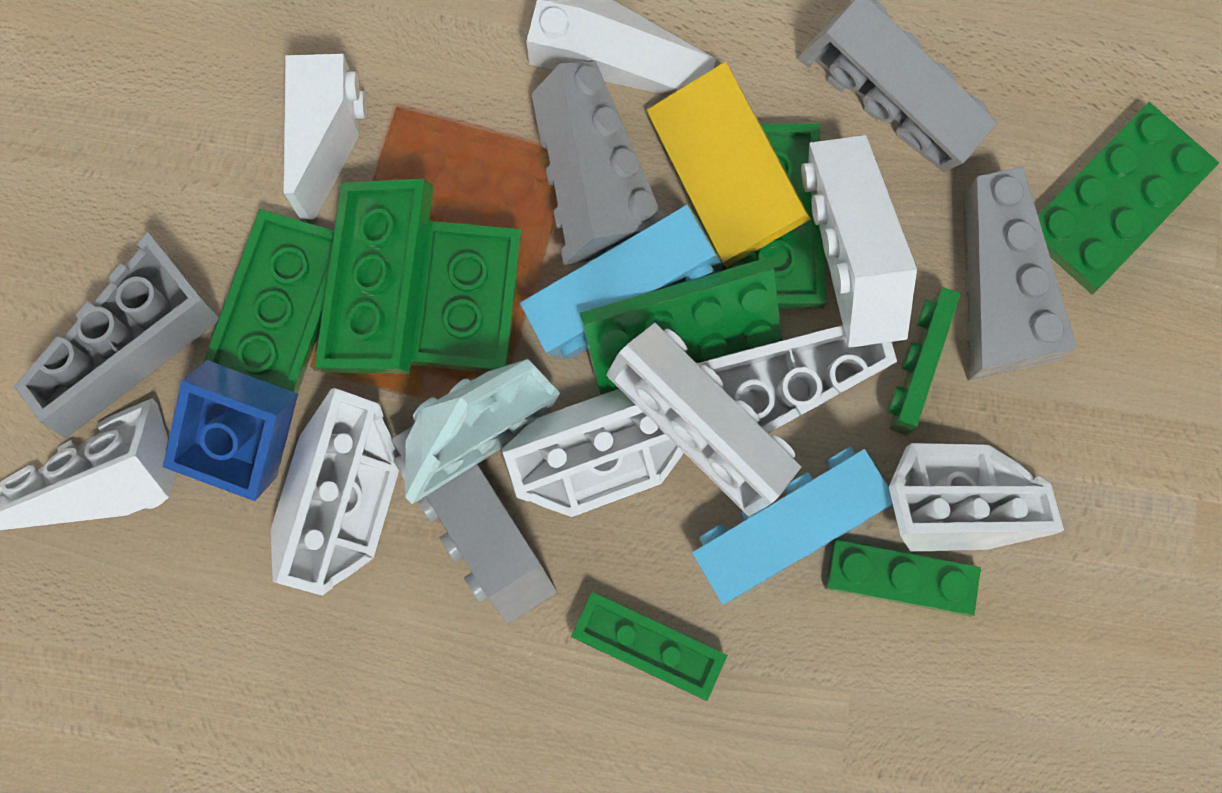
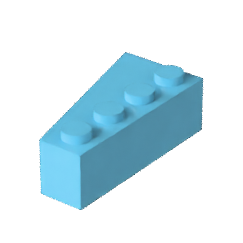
(794, 525)

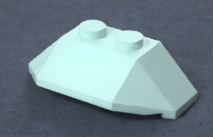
(472, 424)

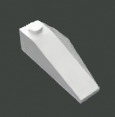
(621, 42)
(96, 480)

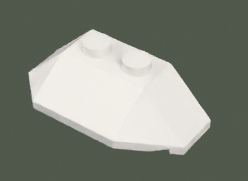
(589, 455)
(334, 495)
(969, 499)

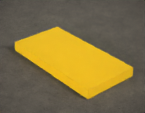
(727, 165)

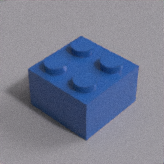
(229, 430)

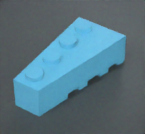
(654, 259)

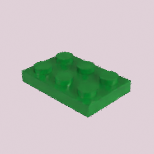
(466, 297)

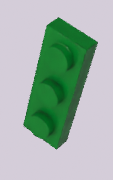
(922, 360)
(903, 578)
(649, 646)

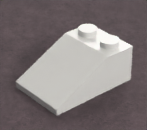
(319, 127)

